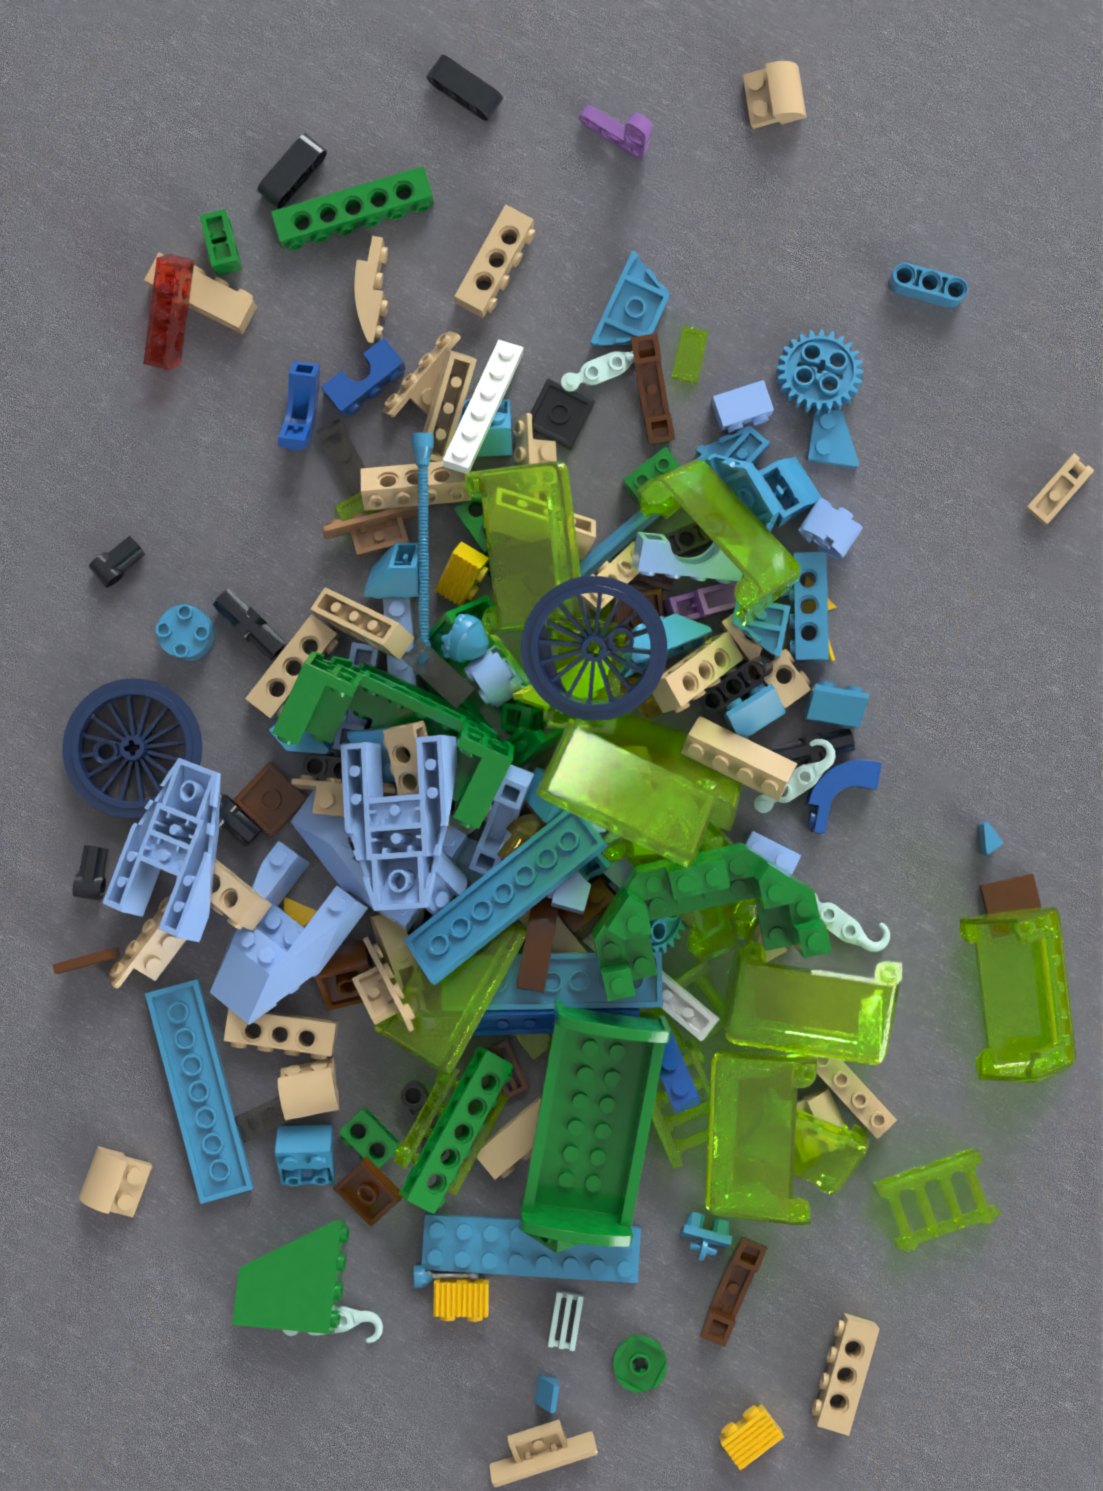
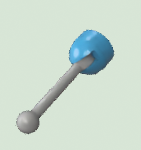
(424, 1276)

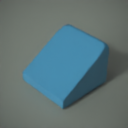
(988, 838)
(547, 1393)

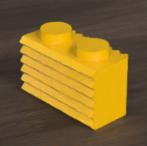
(462, 574)
(461, 1299)
(750, 1436)

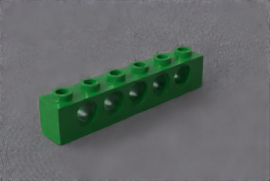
(340, 202)
(442, 1136)

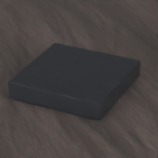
(560, 414)

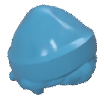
(465, 640)

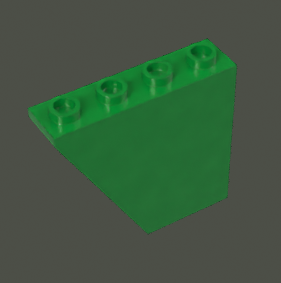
(295, 1284)

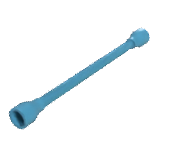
(422, 447)

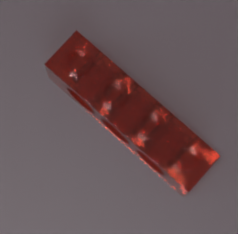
(168, 311)

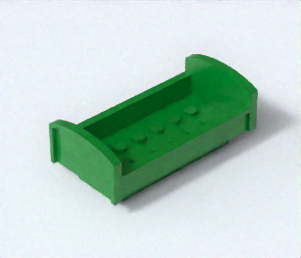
(593, 1126)

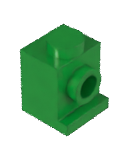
(518, 714)

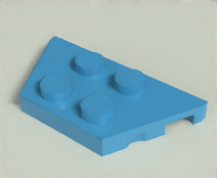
(632, 307)
(748, 486)

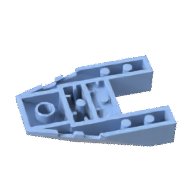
(401, 835)
(180, 838)
(330, 843)
(280, 952)

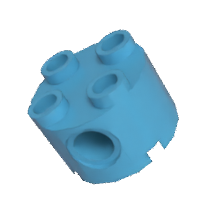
(185, 632)

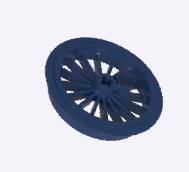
(540, 663)
(76, 731)

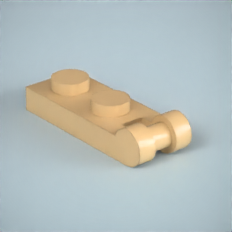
(1059, 490)

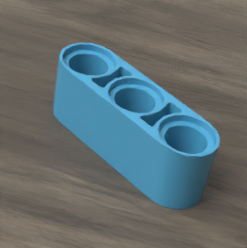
(939, 280)

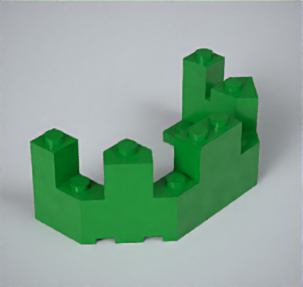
(331, 687)
(717, 877)

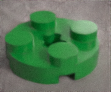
(644, 1378)

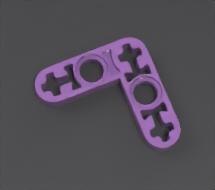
(632, 138)

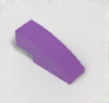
(702, 602)

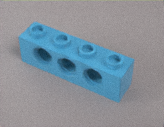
(817, 649)

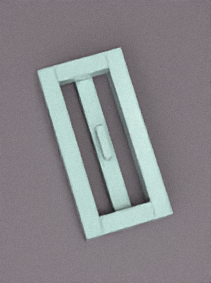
(562, 1343)

